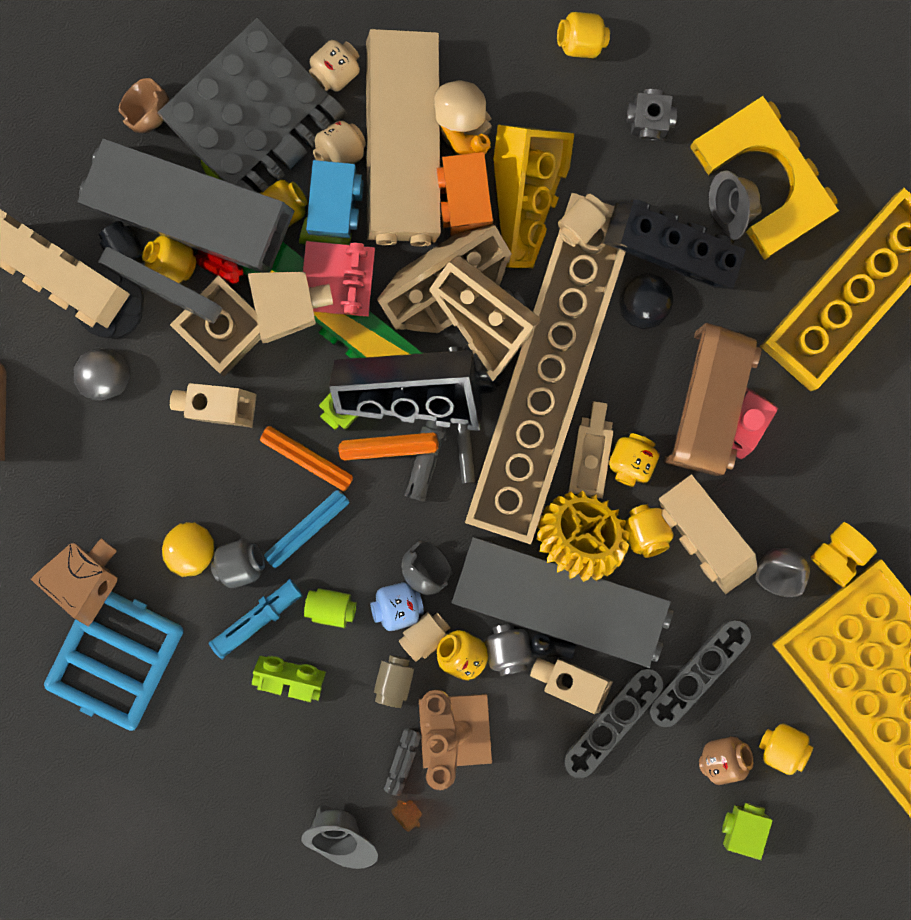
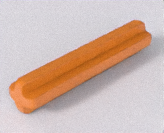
(388, 446)
(306, 458)

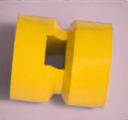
(843, 554)

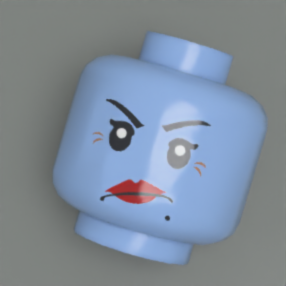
(397, 606)

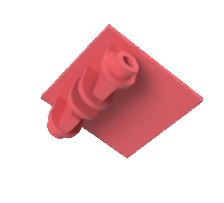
(346, 270)

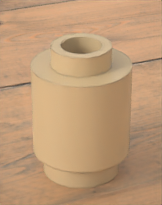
(582, 220)
(424, 636)

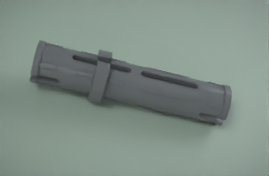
(425, 465)

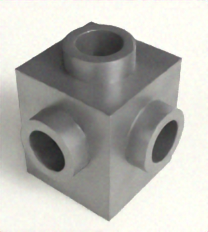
(651, 127)

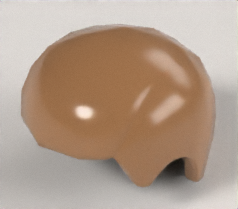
(142, 104)

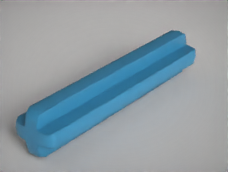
(306, 528)

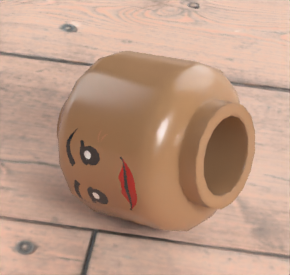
(726, 760)

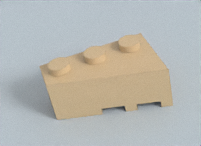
(708, 534)

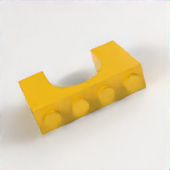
(760, 130)

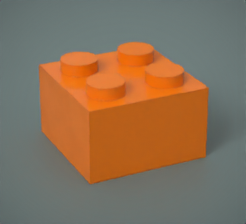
(466, 191)

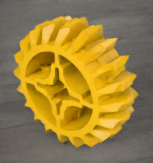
(590, 536)

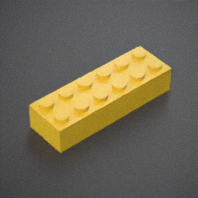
(847, 298)

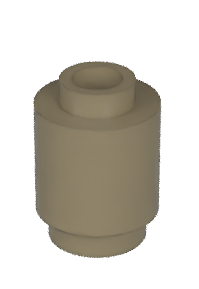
(393, 681)

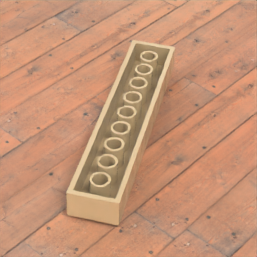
(546, 386)

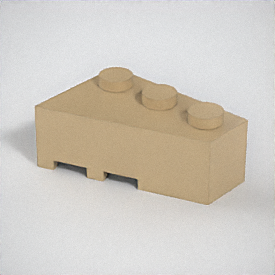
(484, 313)

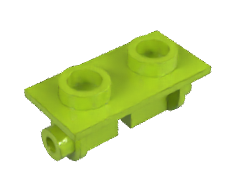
(273, 673)

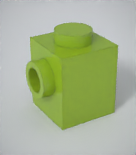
(746, 830)

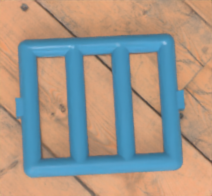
(143, 691)

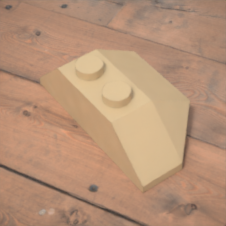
(408, 296)

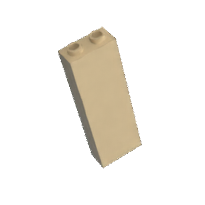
(402, 137)

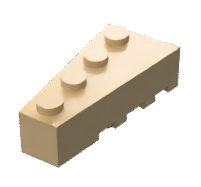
(59, 273)

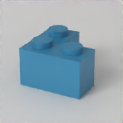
(333, 199)

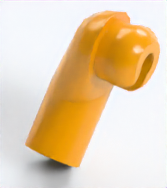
(466, 143)

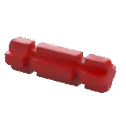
(218, 266)

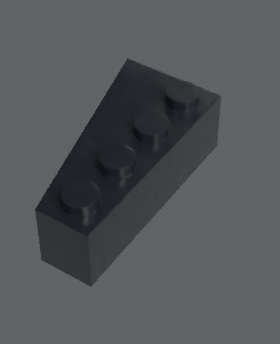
(410, 387)

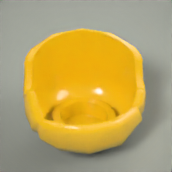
(188, 549)

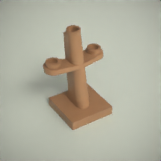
(453, 734)

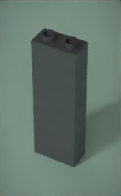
(185, 206)
(539, 598)

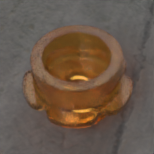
(407, 814)

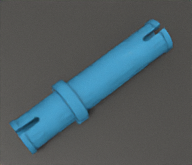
(254, 620)

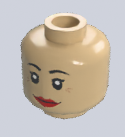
(334, 65)
(340, 143)

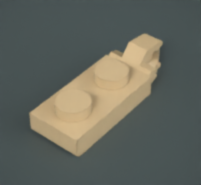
(592, 453)

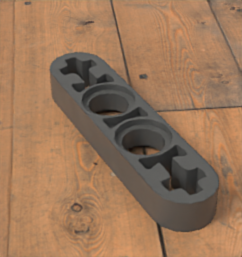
(160, 285)
(704, 677)
(609, 719)

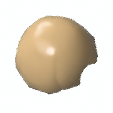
(460, 106)

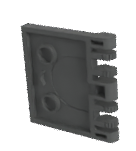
(248, 106)

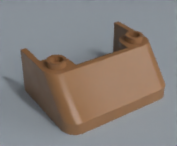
(714, 400)

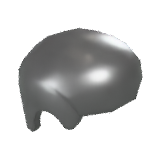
(101, 374)
(783, 572)

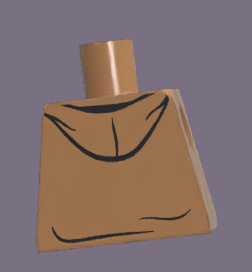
(79, 580)

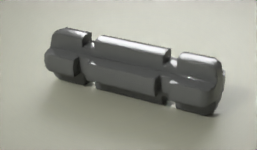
(402, 762)

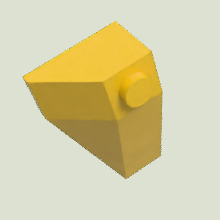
(527, 177)

